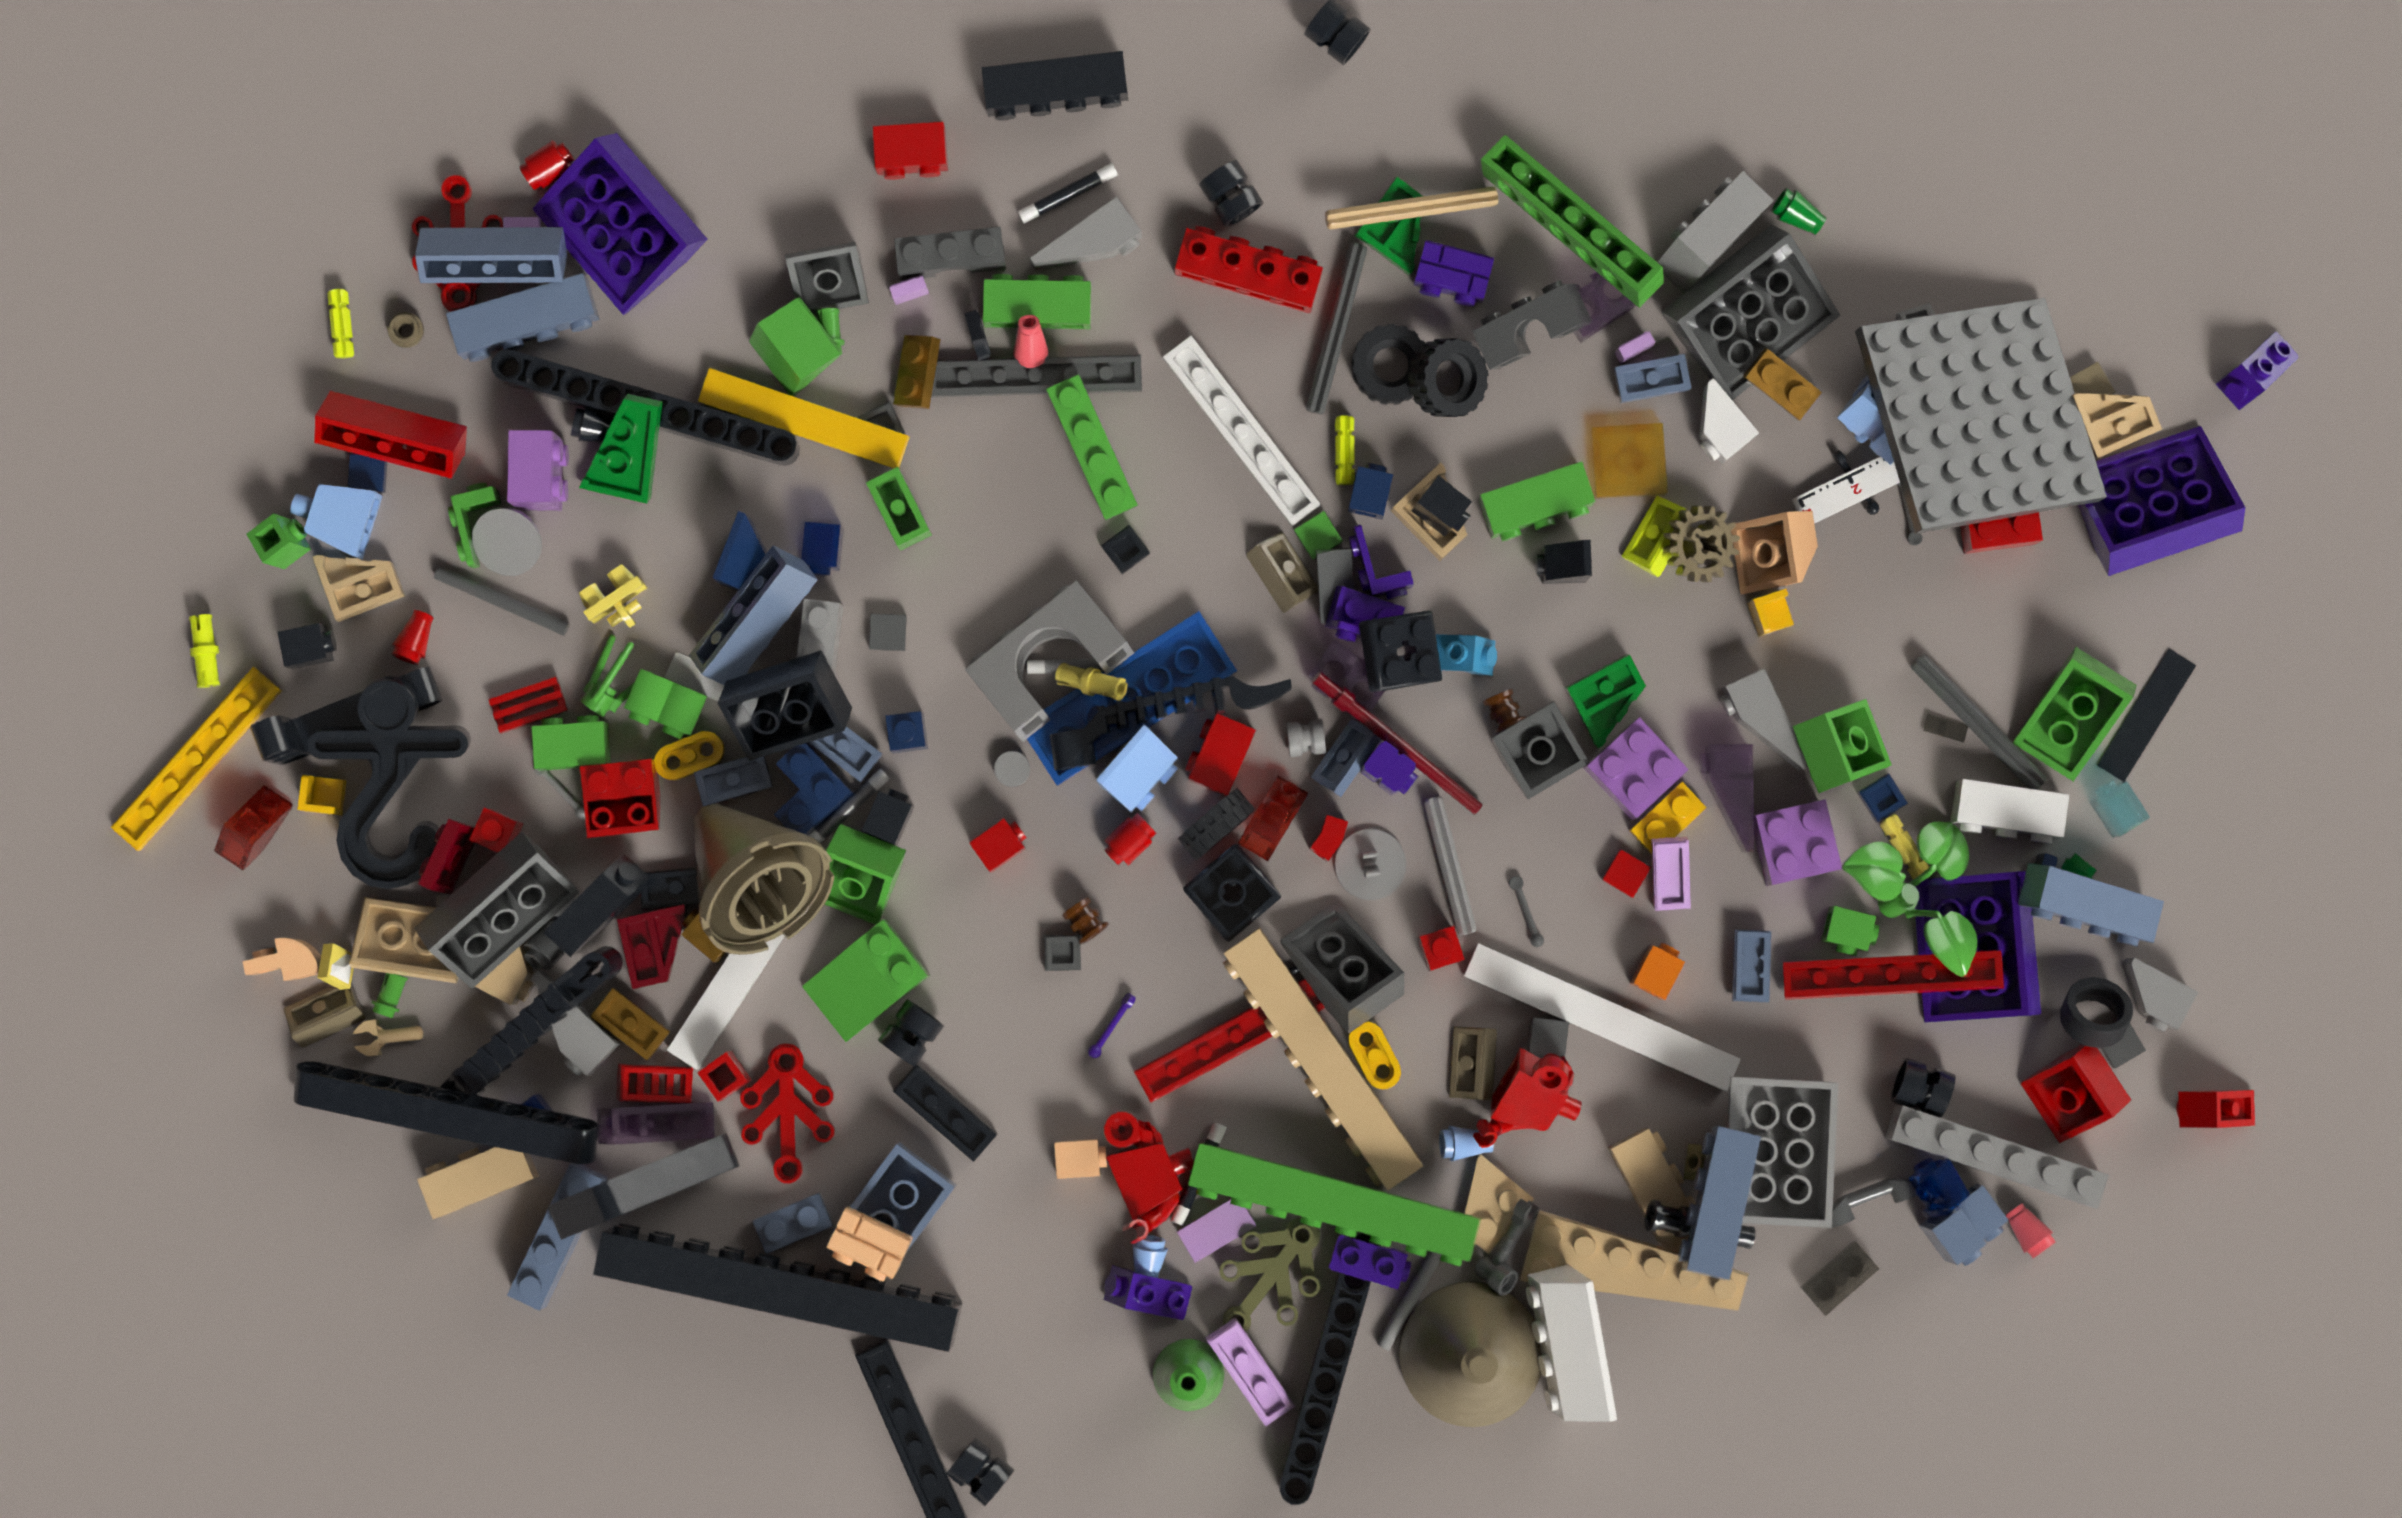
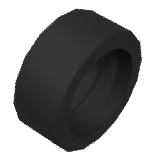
(2086, 1031)

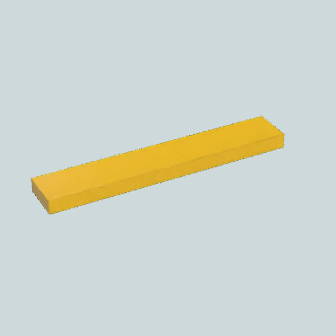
(803, 418)
(196, 759)

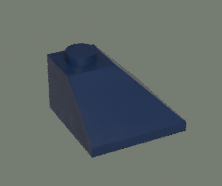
(740, 554)

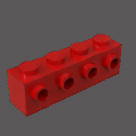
(1249, 270)
(390, 434)

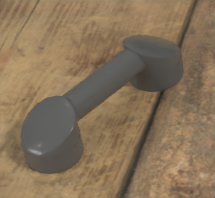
(1899, 1188)

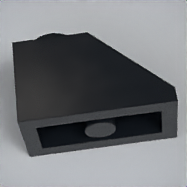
(1565, 562)

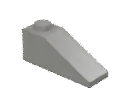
(1095, 238)
(1761, 713)
(579, 1035)

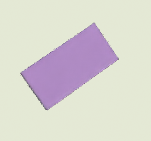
(1671, 873)
(1215, 1229)

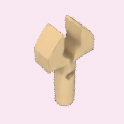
(385, 1036)

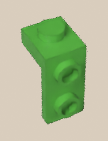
(477, 497)

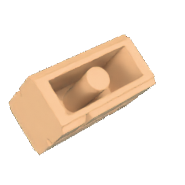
(869, 1243)

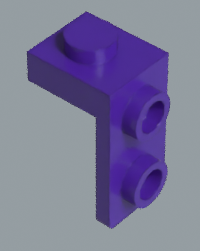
(2258, 371)
(1391, 586)
(1370, 1262)
(1147, 1293)

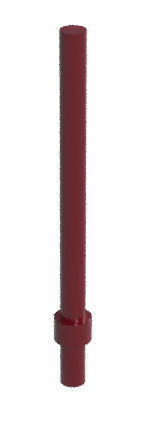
(1345, 701)

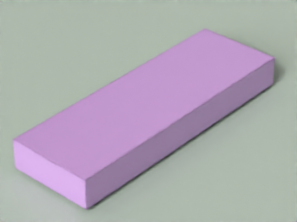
(1250, 1371)

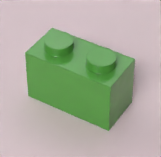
(899, 508)
(571, 744)

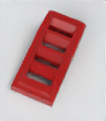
(623, 1077)

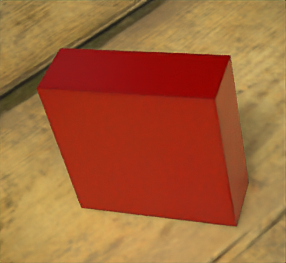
(1626, 873)

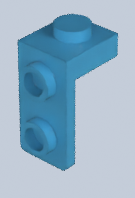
(1467, 654)

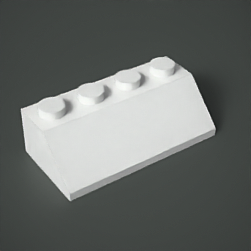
(1571, 1345)

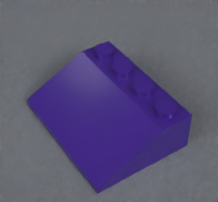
(619, 222)
(2161, 501)
(1999, 924)

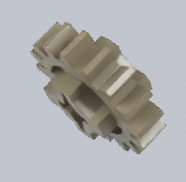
(1715, 541)

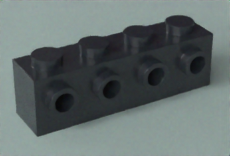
(1055, 85)

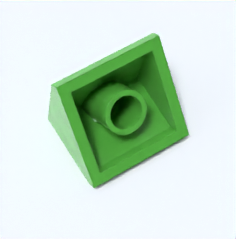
(794, 346)

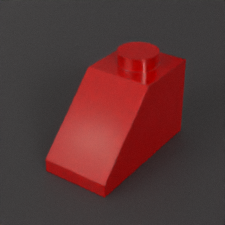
(2215, 1108)

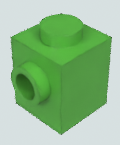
(279, 541)
(1849, 930)

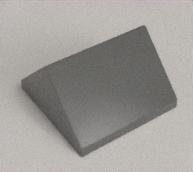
(828, 277)
(1539, 750)

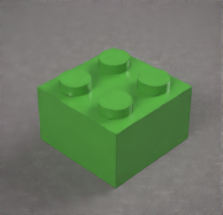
(1842, 745)

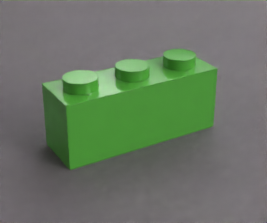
(1054, 303)
(1537, 501)

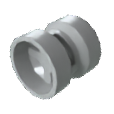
(1306, 737)

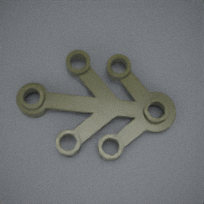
(1274, 1270)

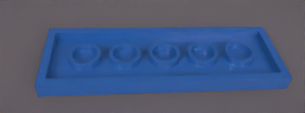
(1172, 660)

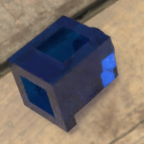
(1938, 1186)

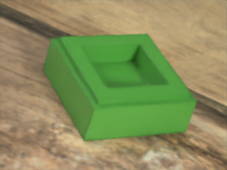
(1318, 534)

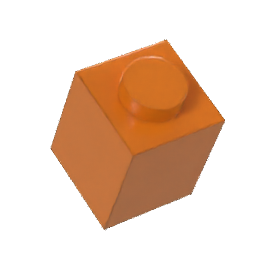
(1658, 970)

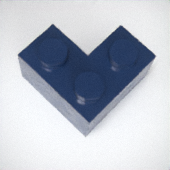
(819, 790)

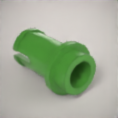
(830, 322)
(389, 995)

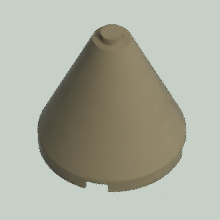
(756, 879)
(1470, 1354)

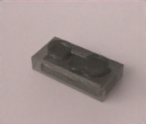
(1839, 1278)

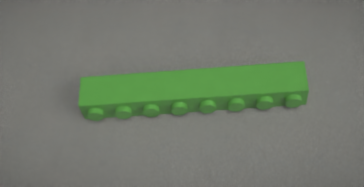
(1334, 1202)

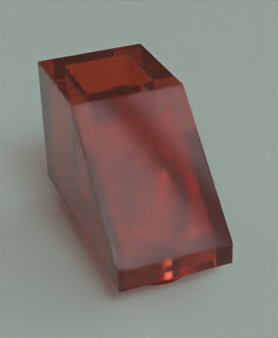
(1272, 818)
(252, 827)

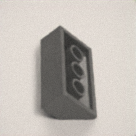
(496, 910)

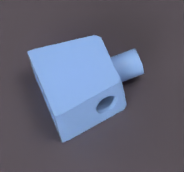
(339, 516)

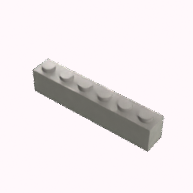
(1996, 1156)

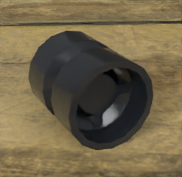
(1337, 31)
(1224, 183)
(919, 1023)
(1922, 1087)
(980, 1471)

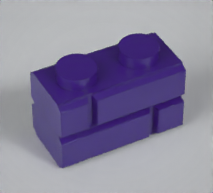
(1453, 273)
(1391, 770)

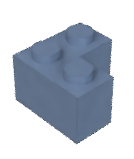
(1963, 1231)

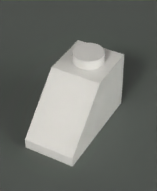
(1722, 424)

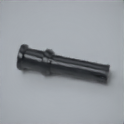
(1674, 1221)

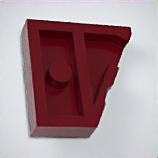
(651, 944)

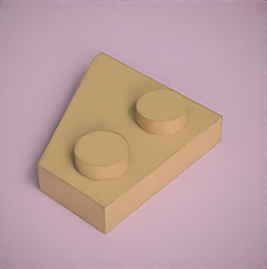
(2116, 420)
(1427, 535)
(357, 584)
(1492, 1199)

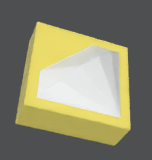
(335, 966)

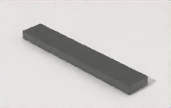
(1008, 377)

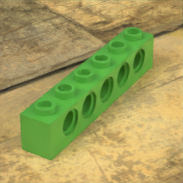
(1572, 221)

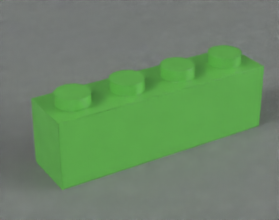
(1092, 447)

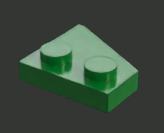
(1396, 238)
(1605, 696)

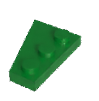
(628, 452)

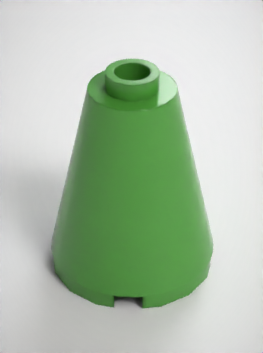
(1190, 1359)

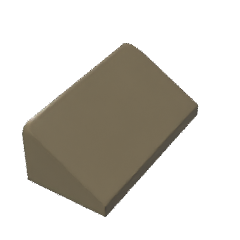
(1282, 572)
(323, 1015)
(1473, 1063)

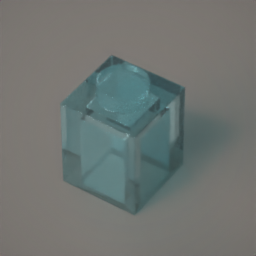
(2118, 808)

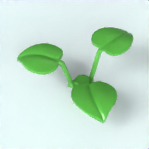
(1879, 874)

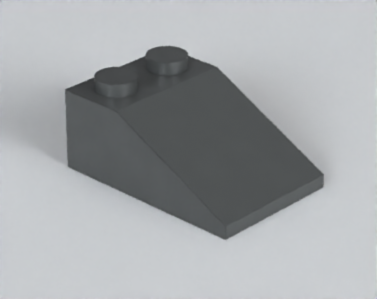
(1344, 967)

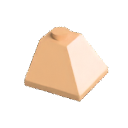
(1774, 550)

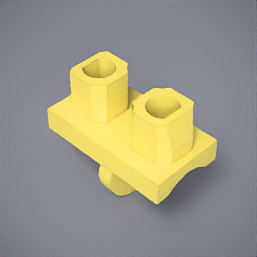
(626, 587)

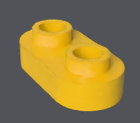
(690, 755)
(1374, 1055)

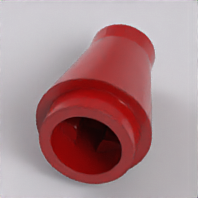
(413, 639)

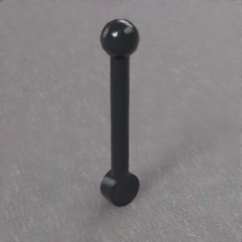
(1871, 506)

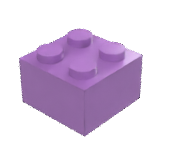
(536, 470)
(1635, 768)
(1796, 842)

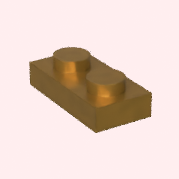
(916, 371)
(1782, 384)
(630, 1024)

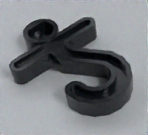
(393, 750)

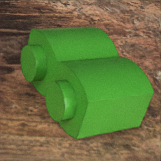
(665, 703)

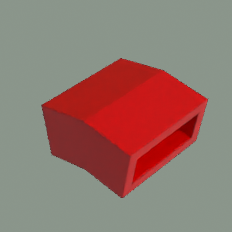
(1330, 837)

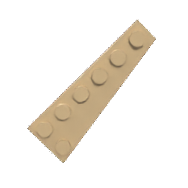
(1625, 1265)

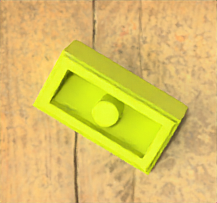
(1648, 541)

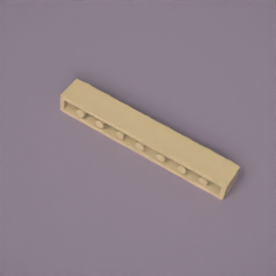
(1323, 1059)

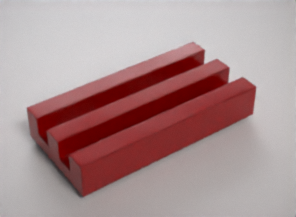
(500, 714)

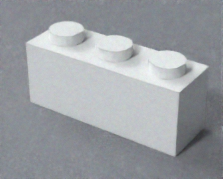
(2009, 810)

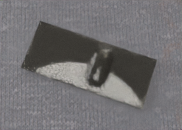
(1945, 728)

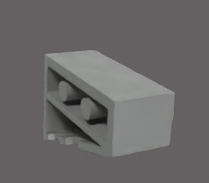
(1713, 230)

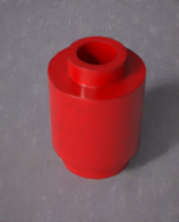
(546, 164)
(1129, 840)

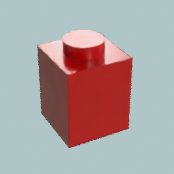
(495, 830)
(999, 844)
(1441, 948)
(724, 1076)

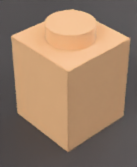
(1079, 1158)

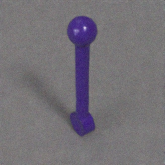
(1127, 1002)

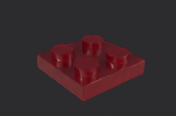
(449, 857)

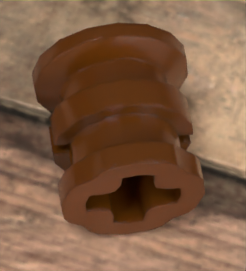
(1503, 710)
(1085, 920)

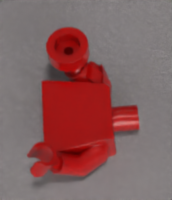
(1529, 1097)
(1145, 1173)

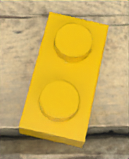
(1668, 816)

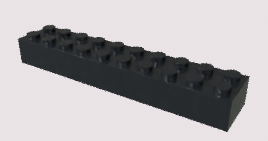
(778, 1288)

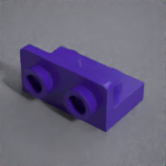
(1352, 607)

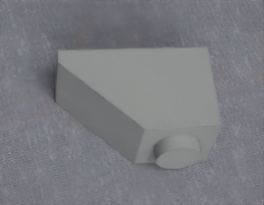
(2158, 995)

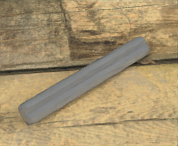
(1450, 866)

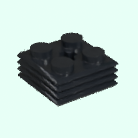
(1380, 644)
(1233, 868)

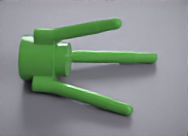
(599, 694)

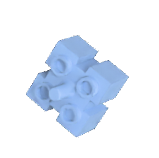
(1864, 420)

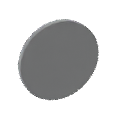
(507, 541)
(1370, 864)

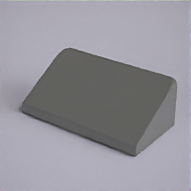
(1333, 570)

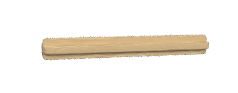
(1411, 208)

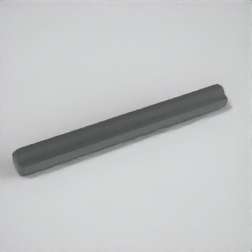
(1336, 328)
(1978, 722)

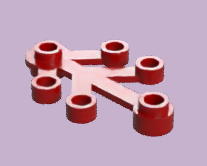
(457, 220)
(787, 1106)

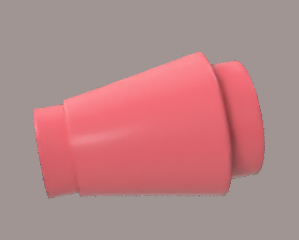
(1030, 344)
(2030, 1231)

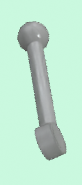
(579, 810)

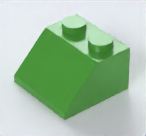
(863, 873)

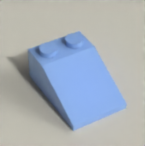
(1138, 770)

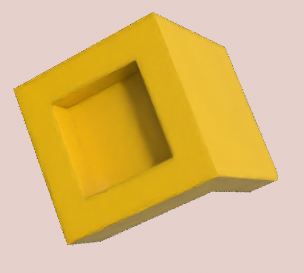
(1770, 612)
(321, 795)

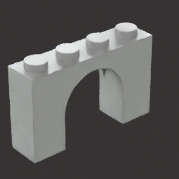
(1067, 616)

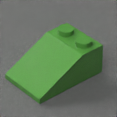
(2075, 714)
(865, 980)

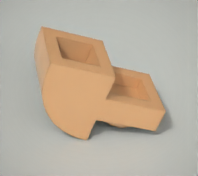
(293, 956)

